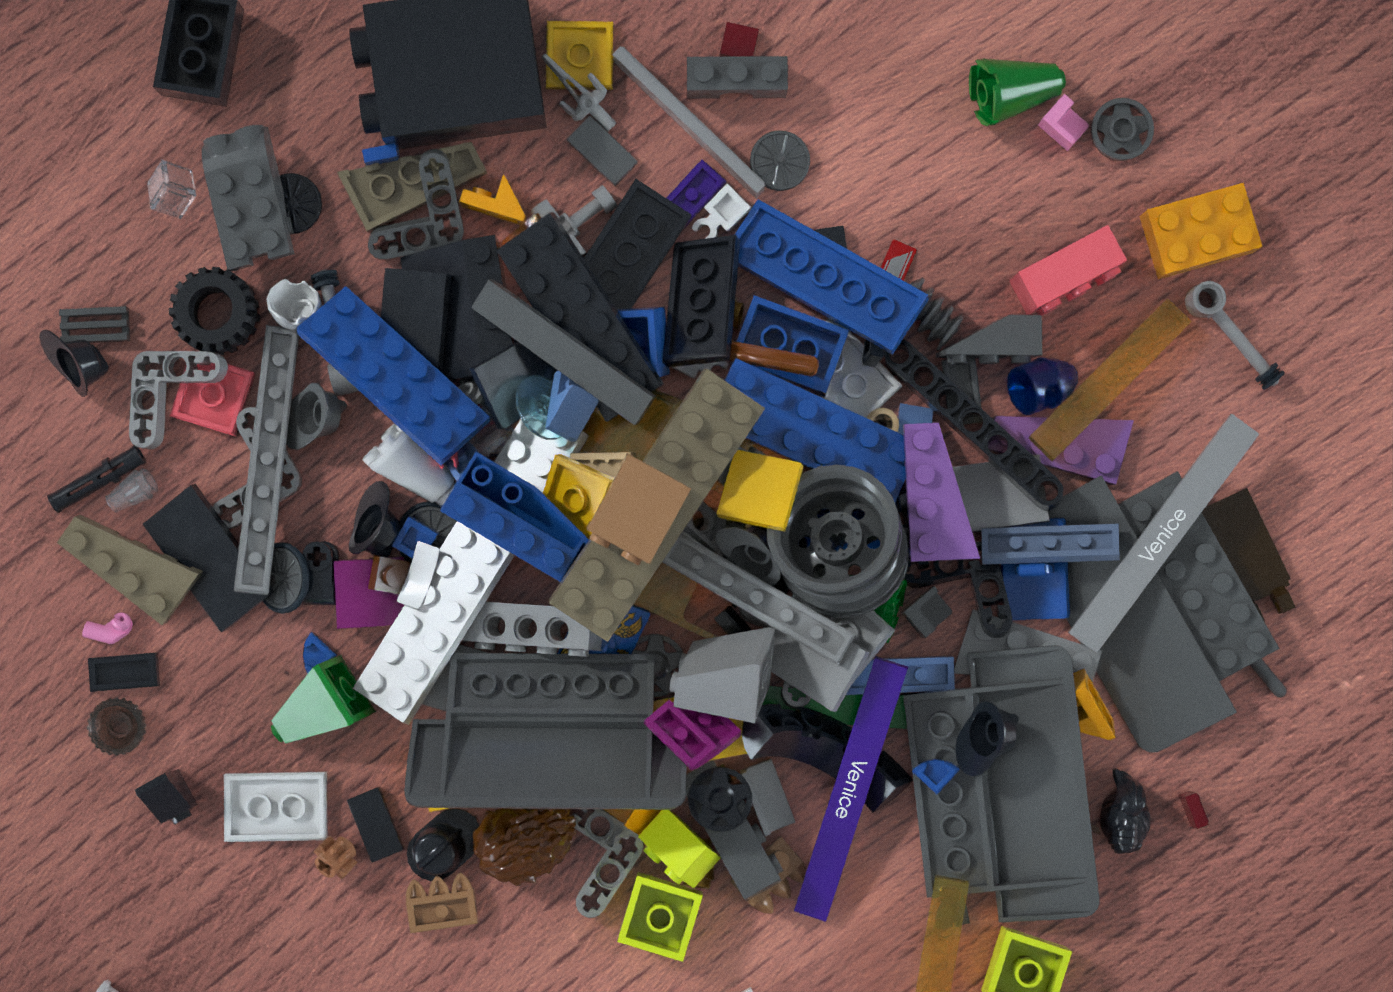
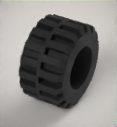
(191, 295)

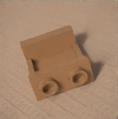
(637, 510)

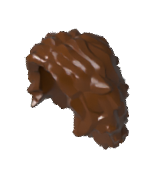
(523, 842)

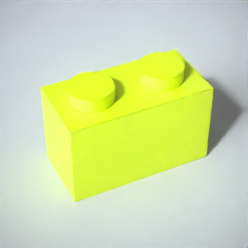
(679, 848)

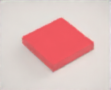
(214, 404)

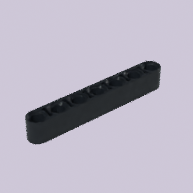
(979, 439)

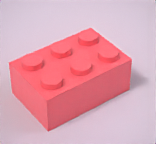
(1069, 272)

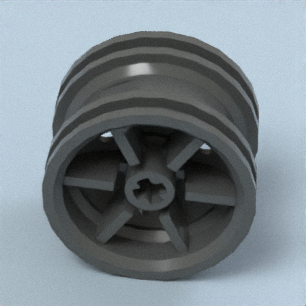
(841, 492)

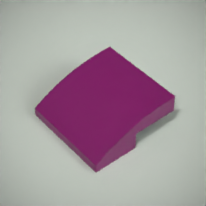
(356, 603)
(692, 734)

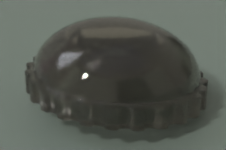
(116, 726)

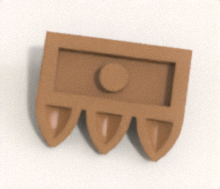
(793, 868)
(441, 908)

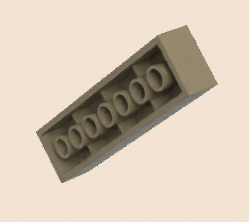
(689, 449)

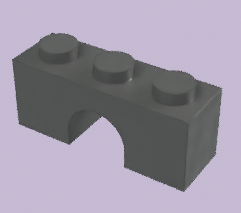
(741, 74)

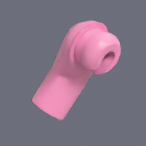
(110, 632)

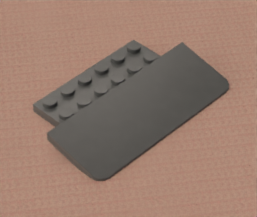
(1182, 630)
(544, 736)
(1028, 815)

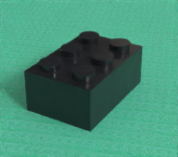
(199, 50)

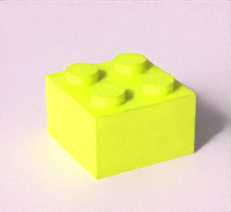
(660, 916)
(1025, 964)

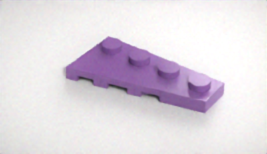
(1091, 454)
(934, 504)

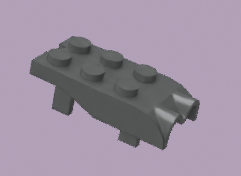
(247, 196)

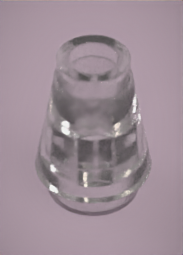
(134, 489)

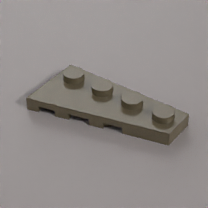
(395, 187)
(140, 574)

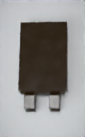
(1250, 549)

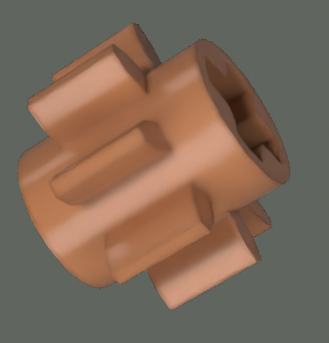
(335, 857)

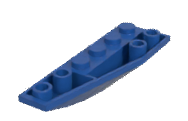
(514, 516)

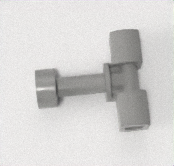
(601, 201)

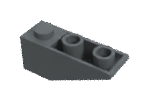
(1006, 338)

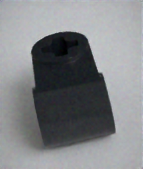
(321, 573)

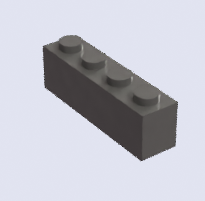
(741, 847)

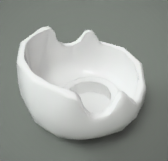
(292, 303)

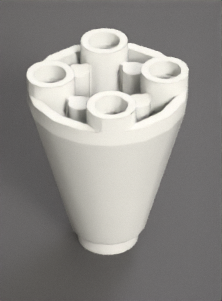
(410, 466)

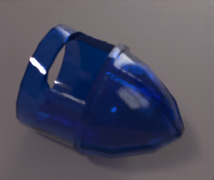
(1041, 384)

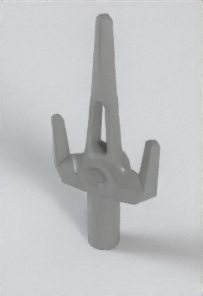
(588, 101)

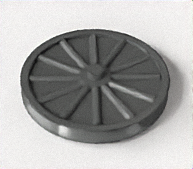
(780, 160)

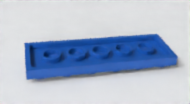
(828, 277)
(393, 375)
(818, 430)

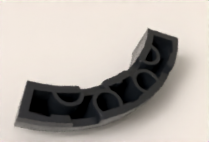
(821, 743)

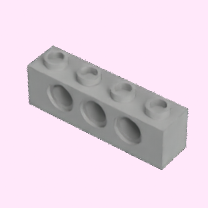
(516, 635)

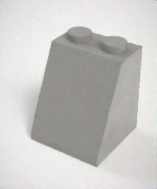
(726, 674)

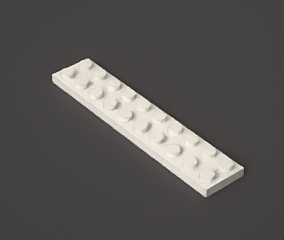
(463, 579)

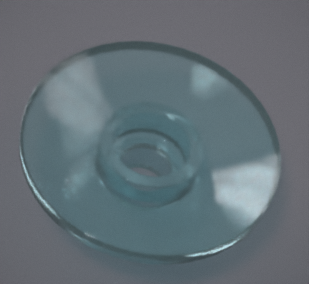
(533, 404)

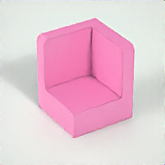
(1063, 123)

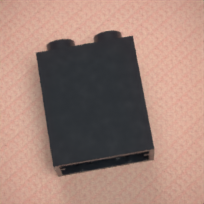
(448, 70)

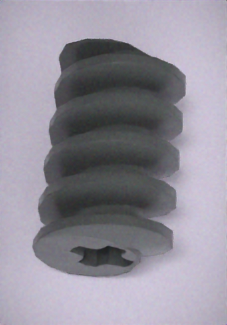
(937, 319)

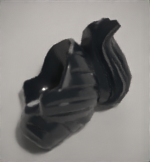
(1125, 815)

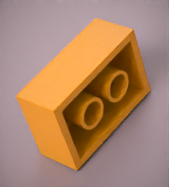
(1200, 231)

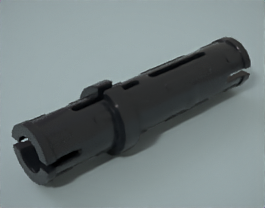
(62, 498)

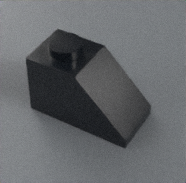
(168, 797)

